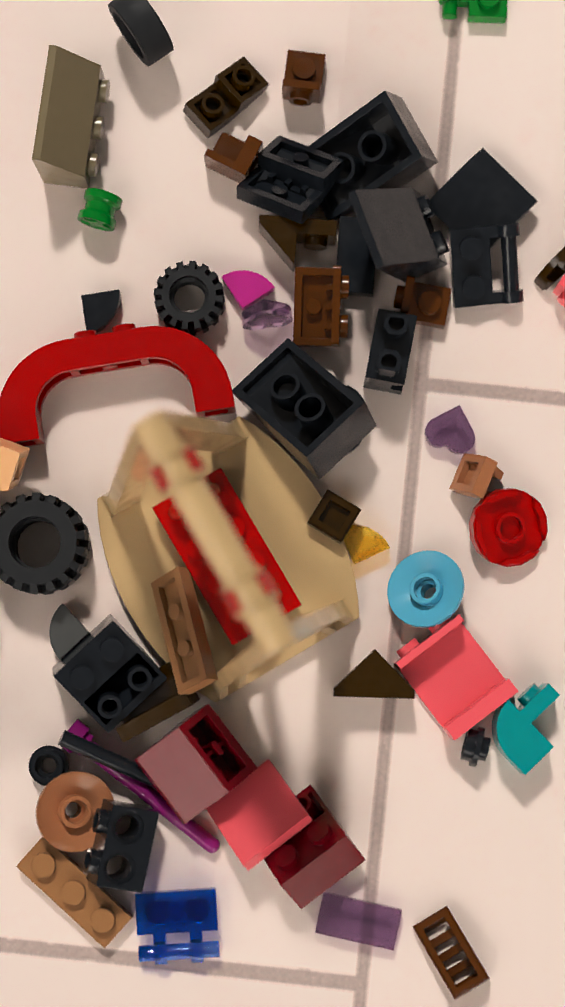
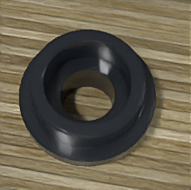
(475, 746)
(36, 764)

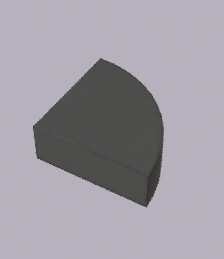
(65, 631)

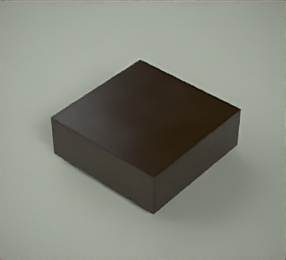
(334, 516)

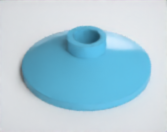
(411, 581)

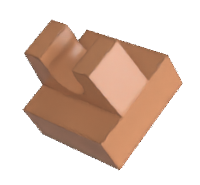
(475, 475)

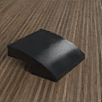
(290, 179)
(482, 195)

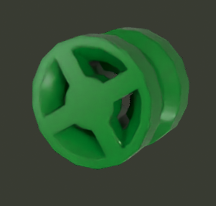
(100, 209)

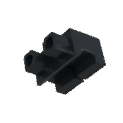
(390, 351)

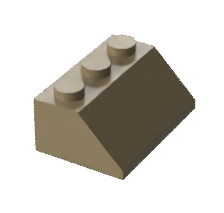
(70, 119)

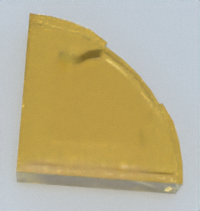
(364, 543)

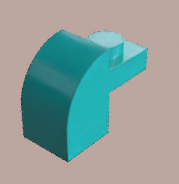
(514, 729)

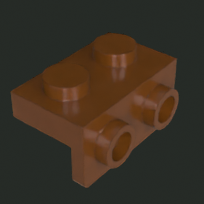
(318, 306)

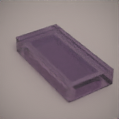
(358, 920)

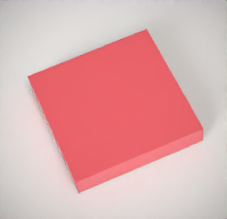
(259, 815)

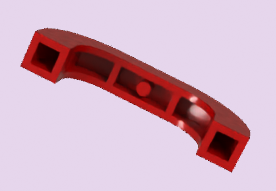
(106, 352)

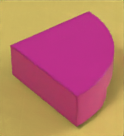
(247, 287)

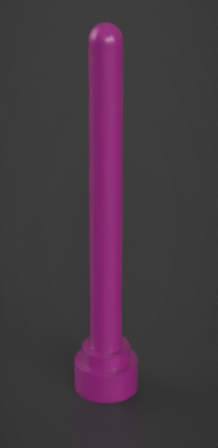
(153, 798)

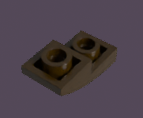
(226, 98)

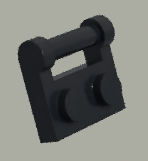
(472, 265)

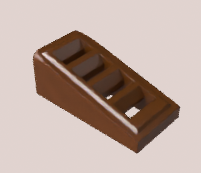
(471, 982)

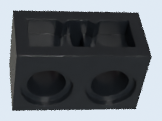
(132, 845)

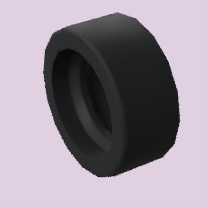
(141, 29)

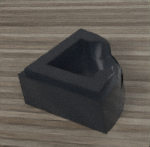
(100, 308)

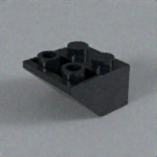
(108, 673)

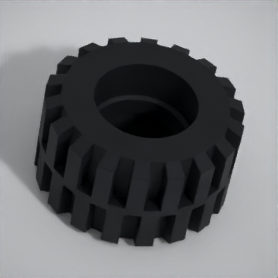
(72, 550)

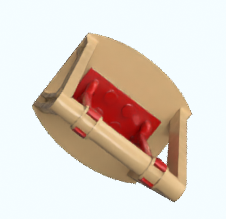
(237, 520)

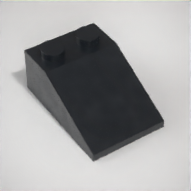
(378, 150)
(400, 231)
(305, 408)

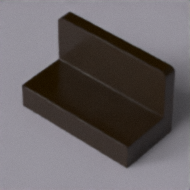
(157, 707)

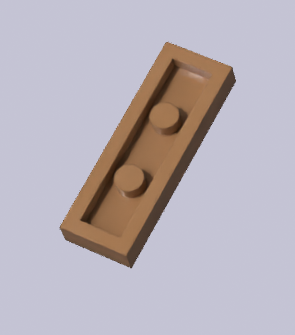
(184, 631)
(71, 890)

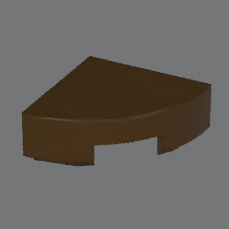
(551, 271)

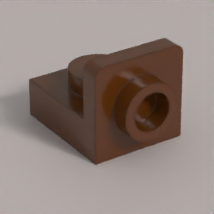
(303, 77)
(423, 300)

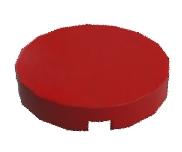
(508, 527)

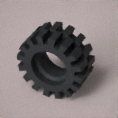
(189, 275)

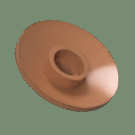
(75, 831)

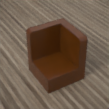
(234, 157)

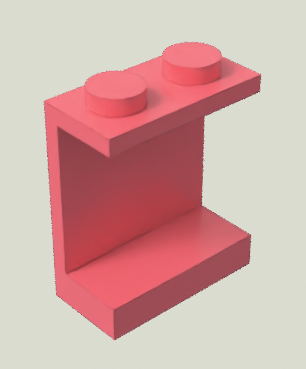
(453, 677)

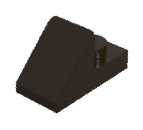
(285, 234)

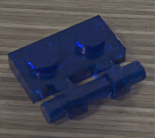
(177, 912)

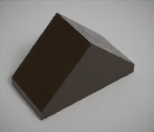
(373, 679)

